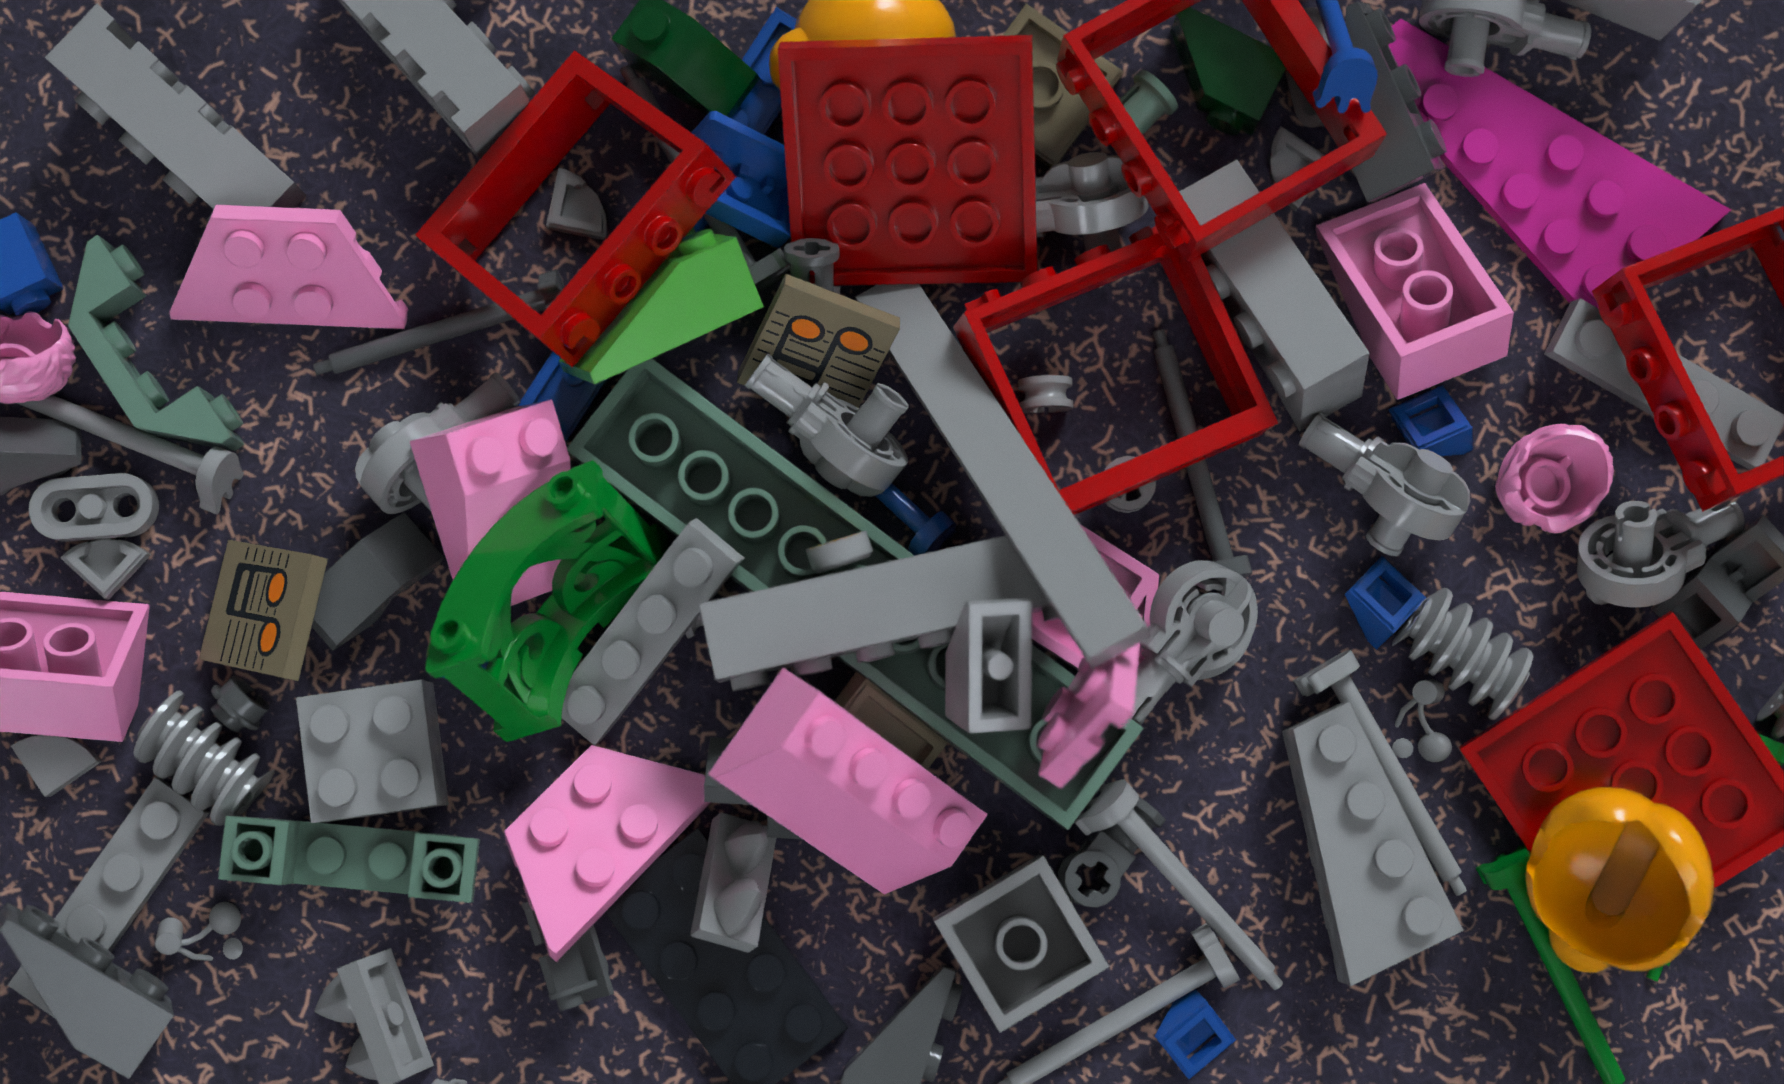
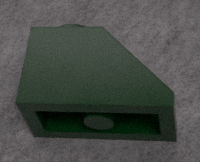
(684, 58)
(1226, 71)

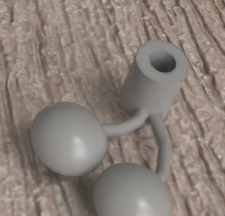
(1433, 745)
(223, 919)

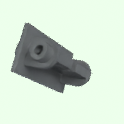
(579, 973)

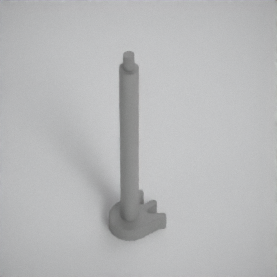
(213, 471)
(1336, 674)
(1116, 807)
(1213, 965)

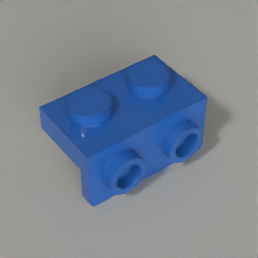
(759, 194)

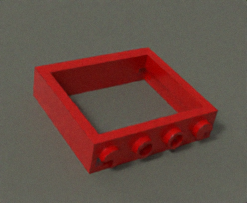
(1304, 56)
(524, 160)
(1207, 319)
(1658, 369)

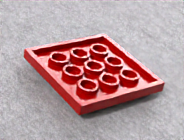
(913, 156)
(1647, 723)

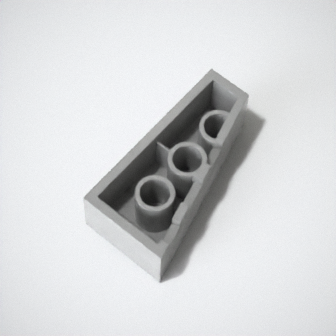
(447, 65)
(166, 119)
(1280, 305)
(1365, 856)

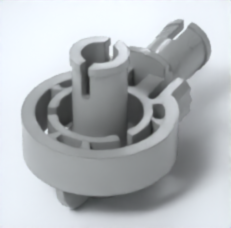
(1502, 23)
(1087, 199)
(842, 441)
(388, 465)
(1404, 484)
(1649, 551)
(1193, 629)

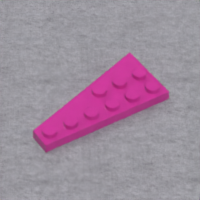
(1549, 180)

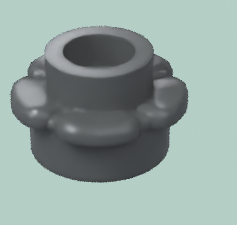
(235, 707)

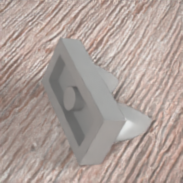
(734, 883)
(377, 1000)

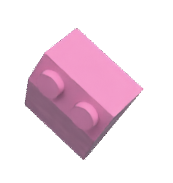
(1415, 291)
(483, 472)

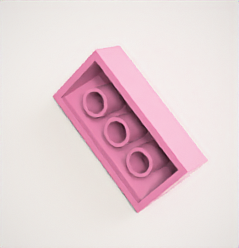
(70, 665)
(845, 788)

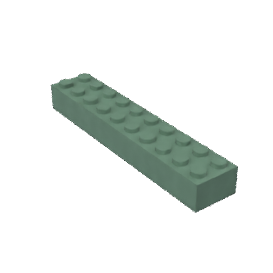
(692, 461)

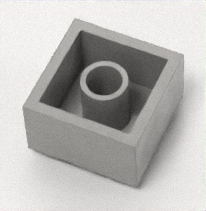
(372, 751)
(1020, 942)

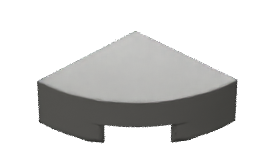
(1289, 156)
(576, 208)
(105, 563)
(54, 761)

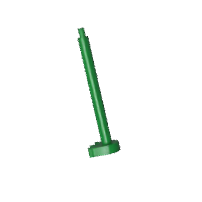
(1509, 873)

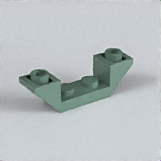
(102, 293)
(349, 857)

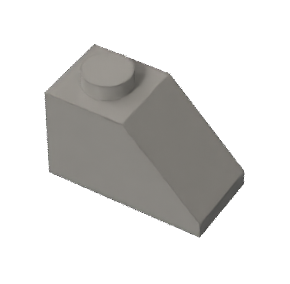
(990, 666)

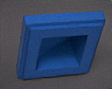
(1438, 430)
(1381, 607)
(1187, 1027)

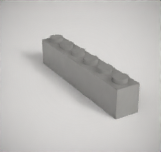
(861, 611)

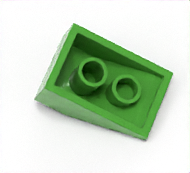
(689, 295)

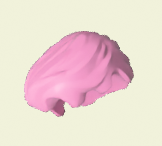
(33, 358)
(1555, 477)

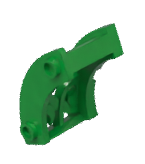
(591, 585)

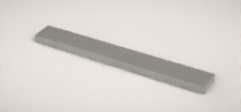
(1009, 478)

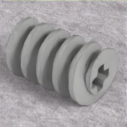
(1467, 650)
(198, 761)

